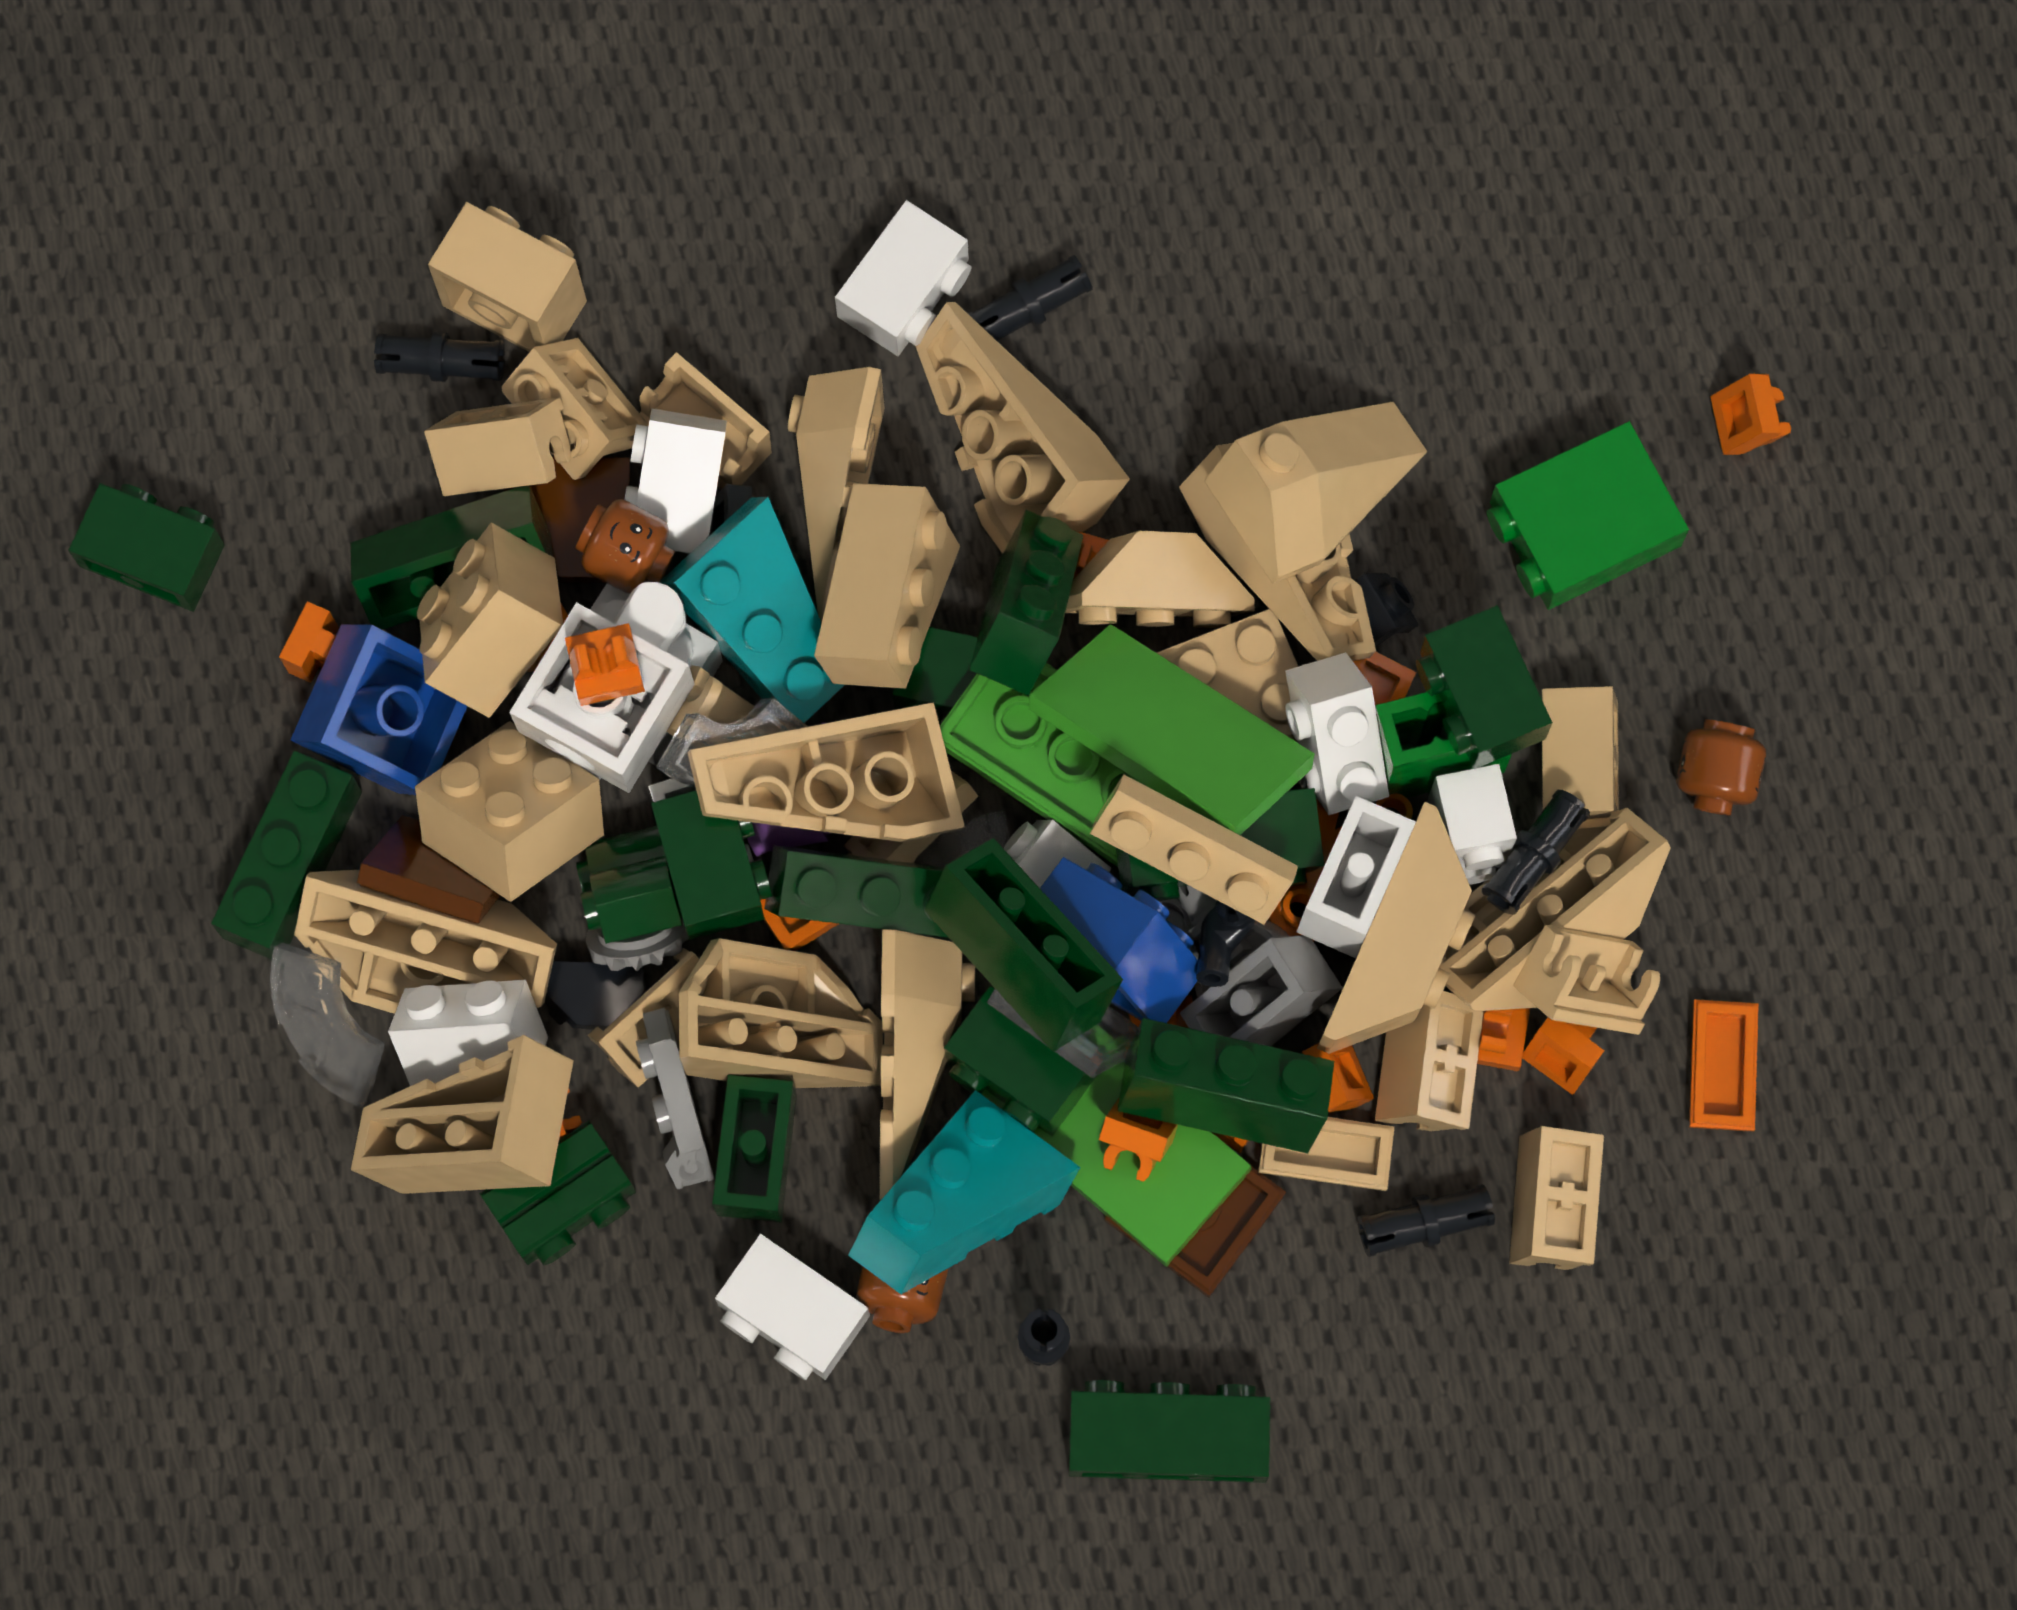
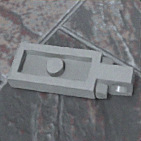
(674, 1108)

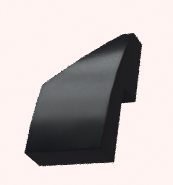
(591, 993)

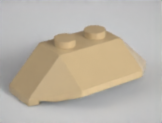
(1595, 889)
(1406, 940)
(402, 945)
(776, 1019)

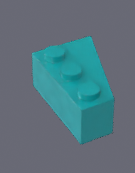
(754, 602)
(959, 1193)

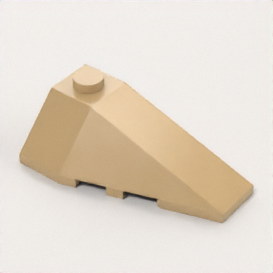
(1015, 432)
(1311, 482)
(1317, 605)
(847, 777)
(919, 1013)

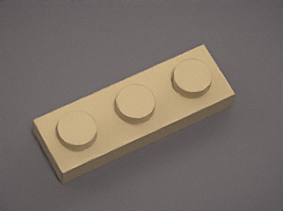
(1194, 849)

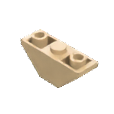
(1158, 579)

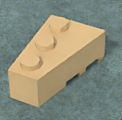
(884, 585)
(473, 1130)

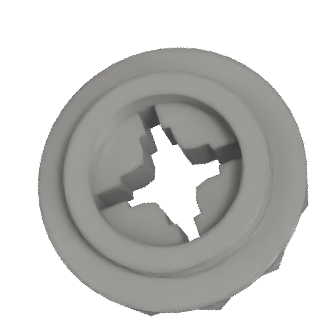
(636, 950)

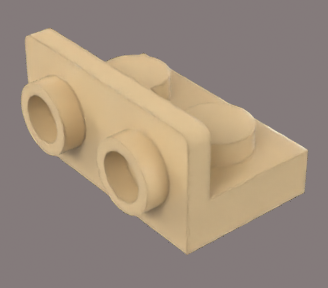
(594, 408)

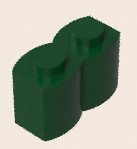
(628, 886)

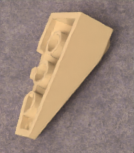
(836, 445)

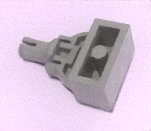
(1270, 983)

